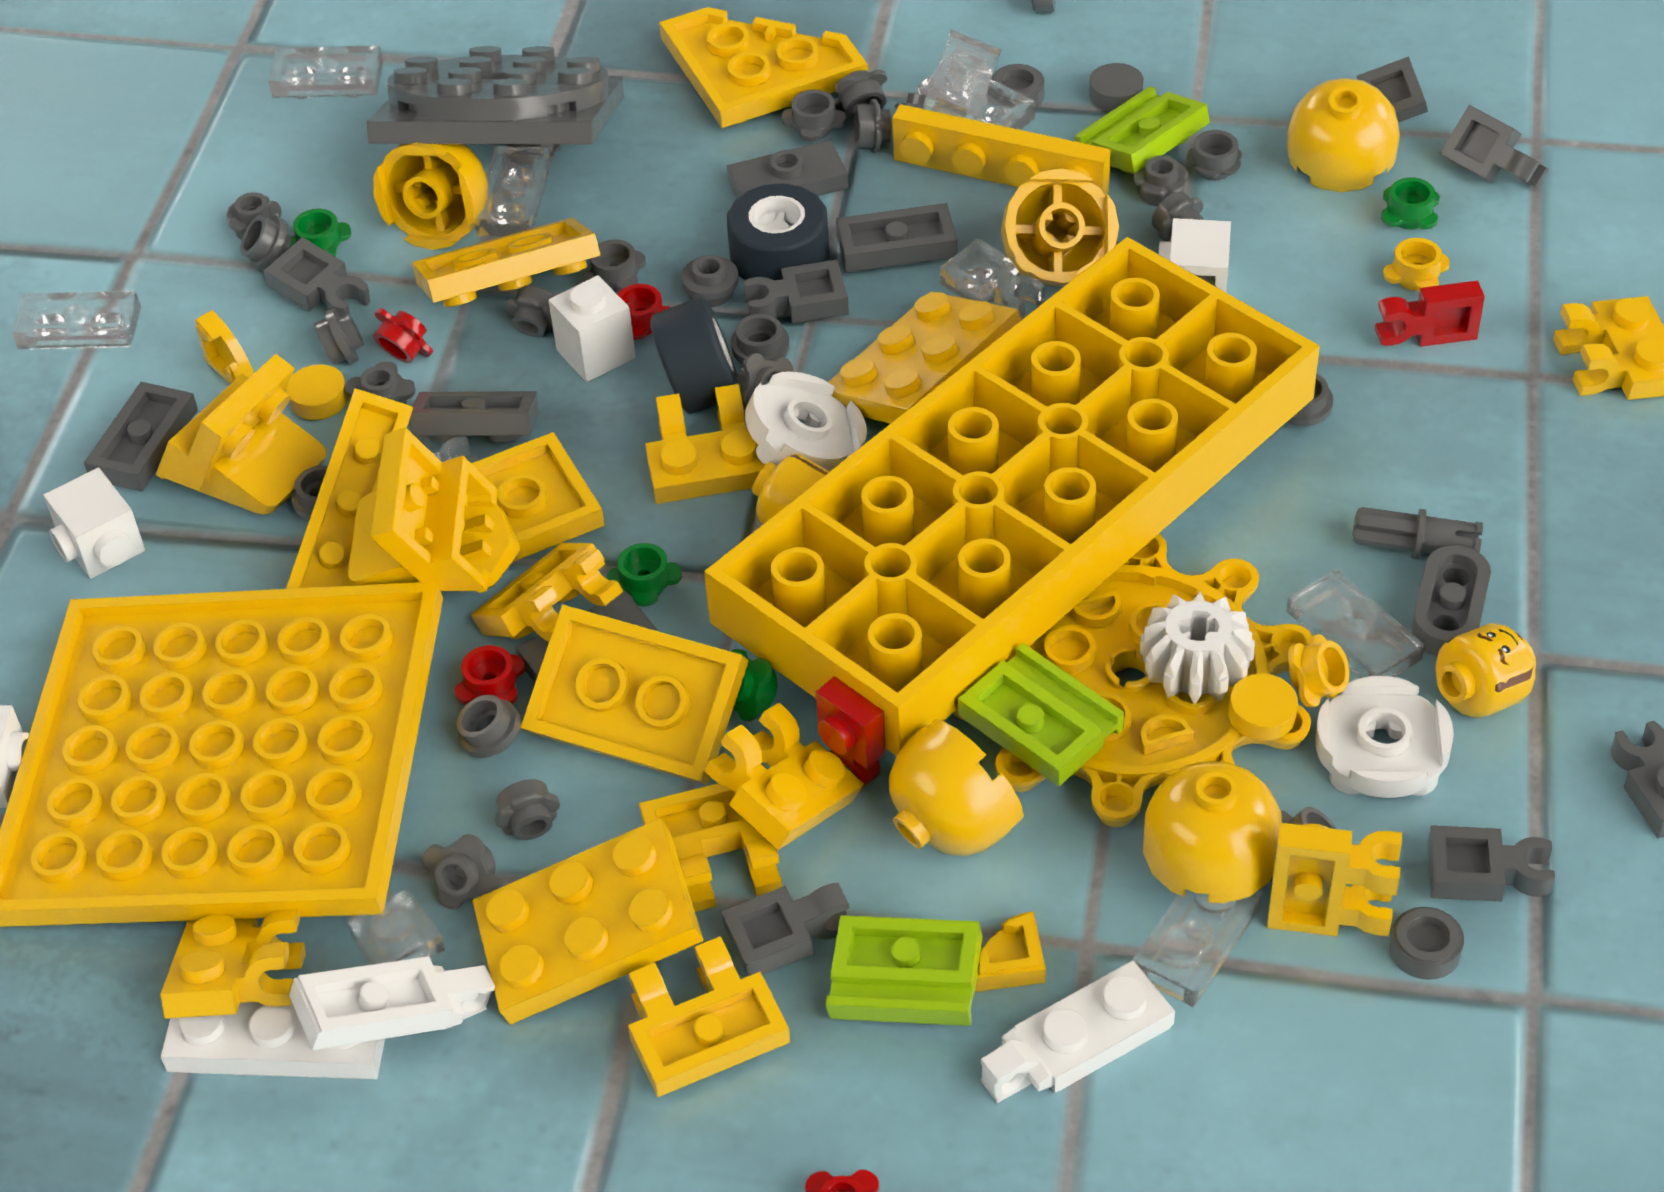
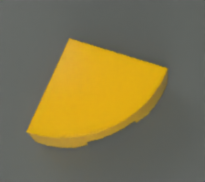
(221, 348)
(1012, 956)

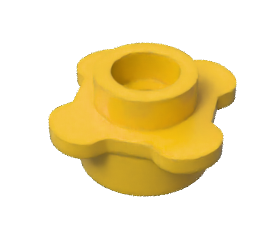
(1416, 264)
(1318, 669)

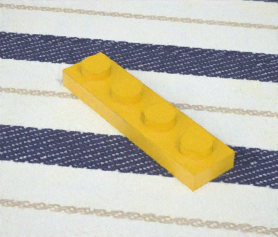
(989, 149)
(348, 478)

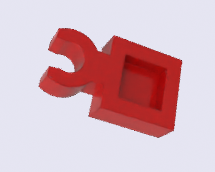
(1438, 317)
(851, 728)

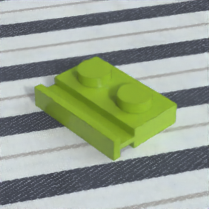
(1145, 128)
(1040, 714)
(904, 970)

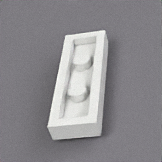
(262, 1043)

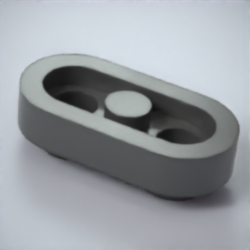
(1450, 595)

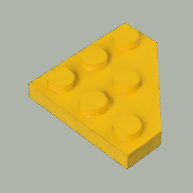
(754, 66)

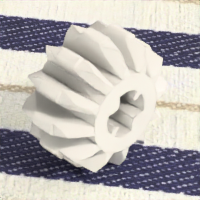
(1197, 647)

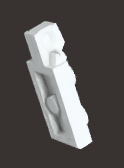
(387, 1000)
(1078, 1034)

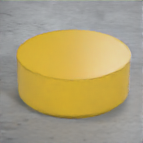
(317, 392)
(1262, 707)

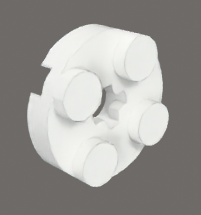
(830, 428)
(1377, 768)

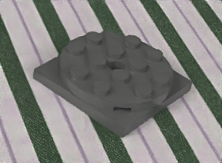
(497, 99)

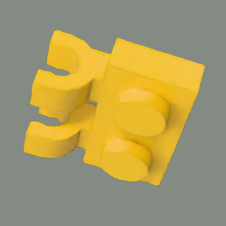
(1618, 344)
(702, 463)
(557, 577)
(798, 788)
(708, 826)
(1312, 878)
(225, 964)
(708, 1032)

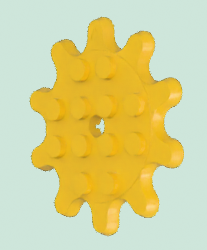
(1158, 731)

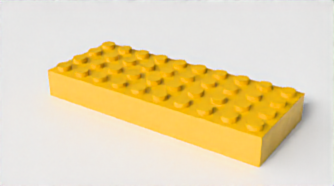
(1012, 488)

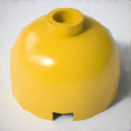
(1343, 135)
(431, 192)
(1058, 226)
(948, 795)
(1212, 832)

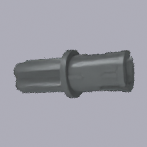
(1413, 531)

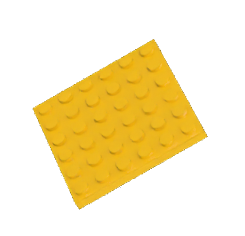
(219, 756)

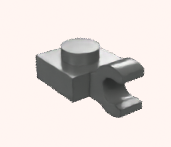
(1487, 146)
(778, 931)

